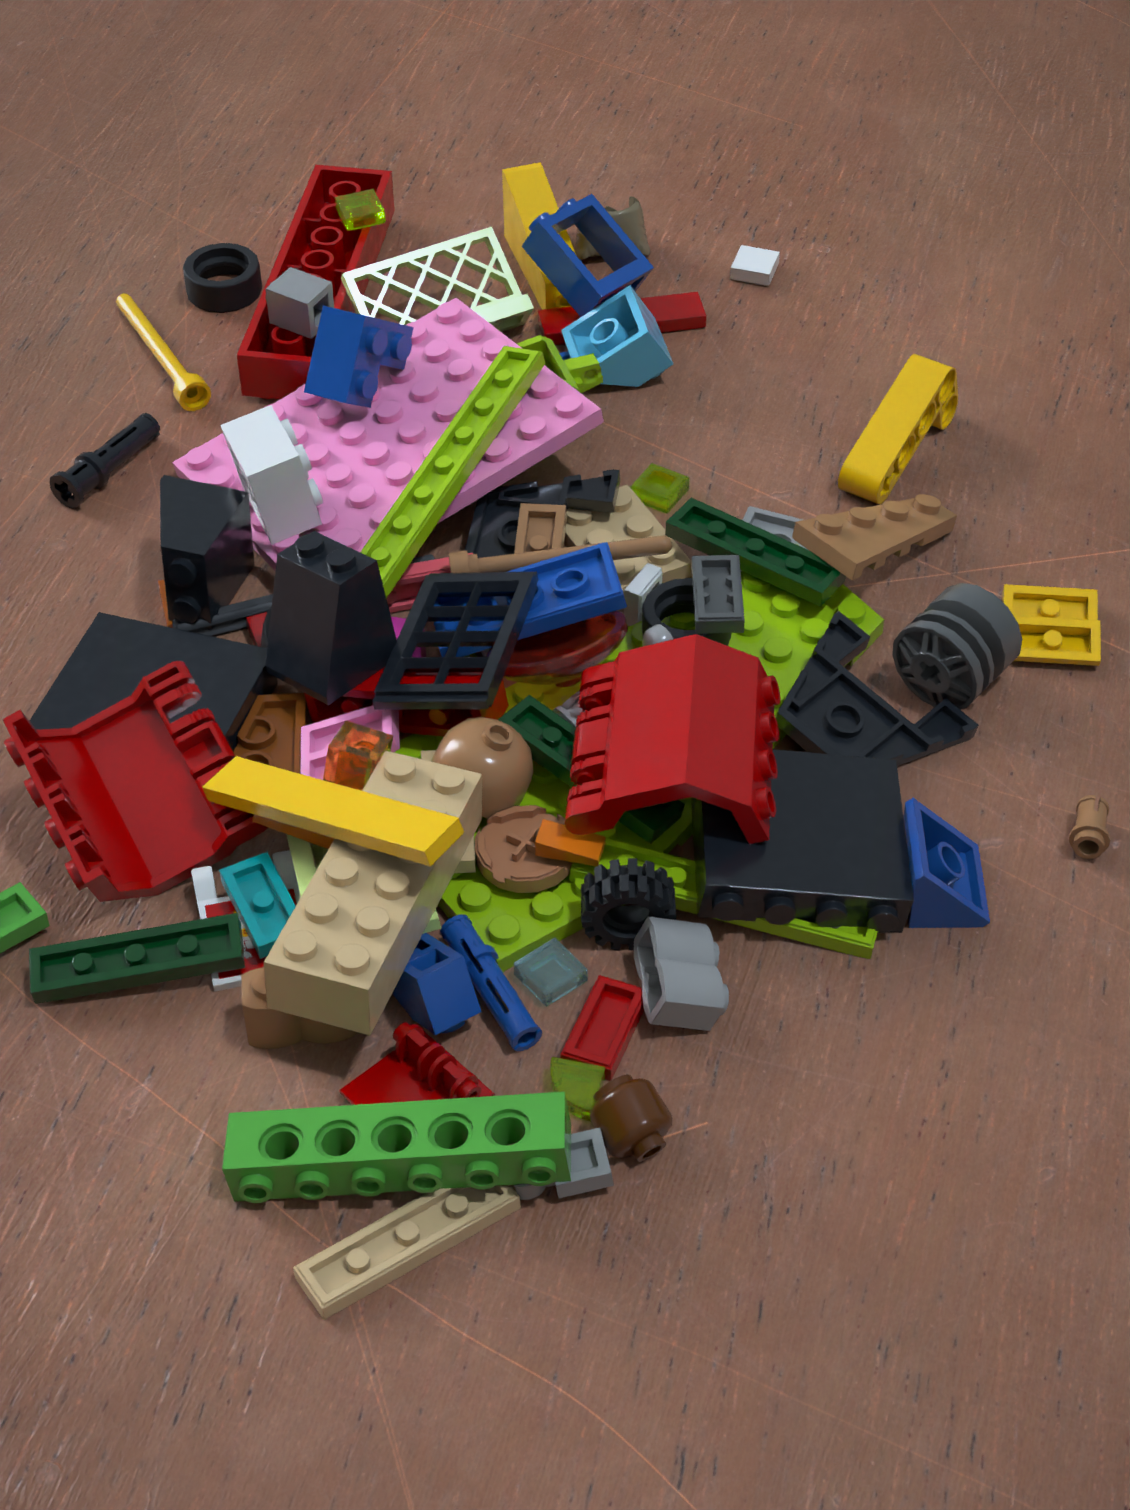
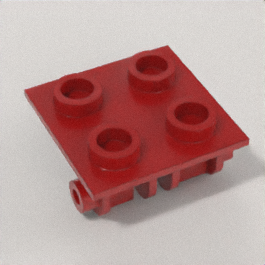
(414, 1072)

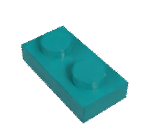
(258, 899)

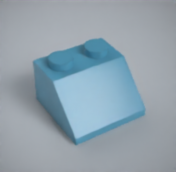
(622, 339)

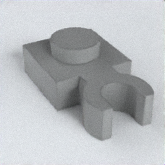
(588, 1168)

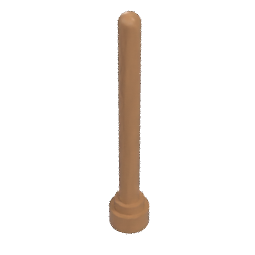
(463, 563)

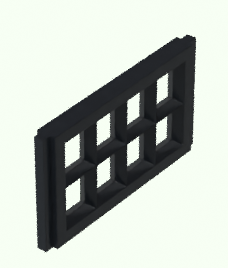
(481, 695)

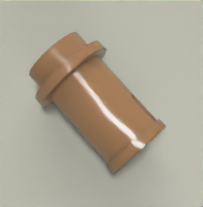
(1089, 834)

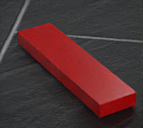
(671, 312)

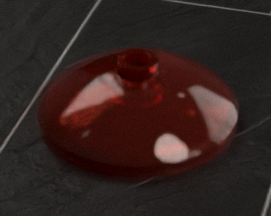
(566, 652)

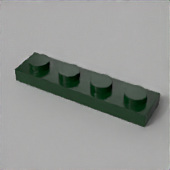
(758, 551)
(552, 748)
(136, 958)

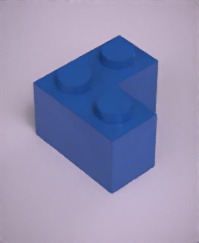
(350, 355)

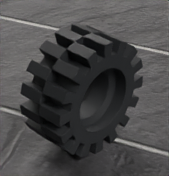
(621, 885)

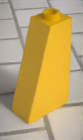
(524, 199)

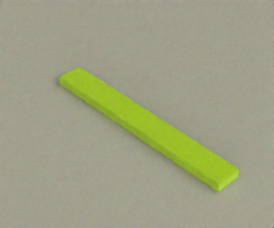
(451, 462)

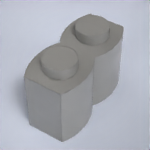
(679, 974)

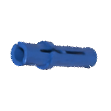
(516, 1023)

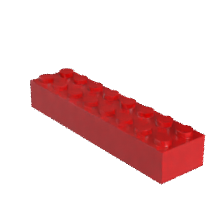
(275, 359)

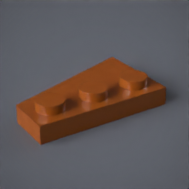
(274, 731)

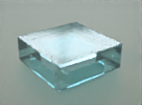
(550, 971)

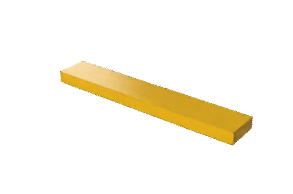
(334, 810)

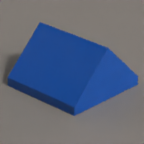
(943, 873)

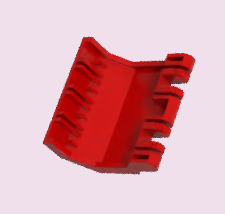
(672, 728)
(131, 788)

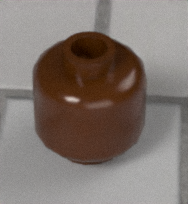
(631, 1117)

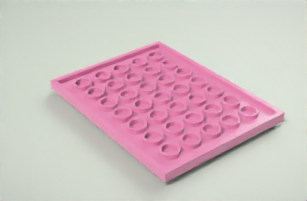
(371, 454)

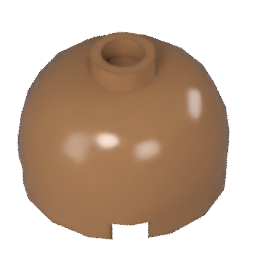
(496, 753)

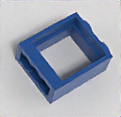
(568, 271)

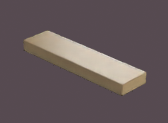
(399, 1244)

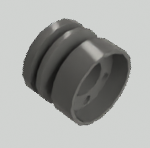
(957, 646)

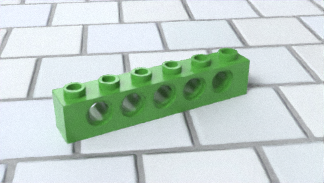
(357, 1147)

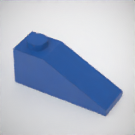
(437, 987)

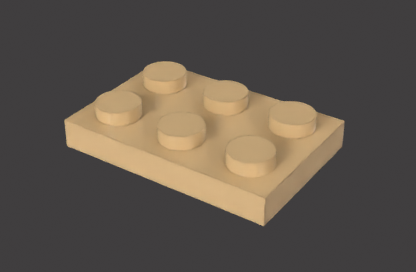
(629, 521)

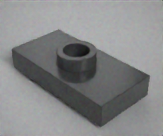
(717, 594)

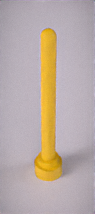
(189, 388)

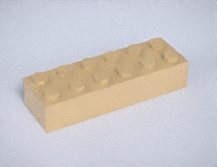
(369, 907)

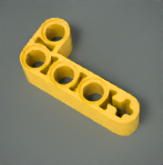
(919, 398)

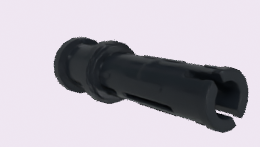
(94, 468)

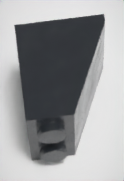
(203, 546)
(327, 618)

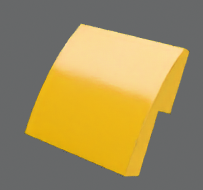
(1056, 623)

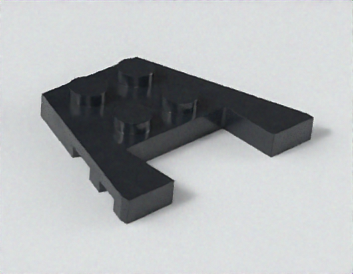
(497, 512)
(842, 716)

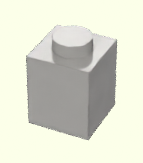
(297, 301)

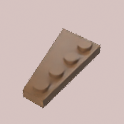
(872, 533)

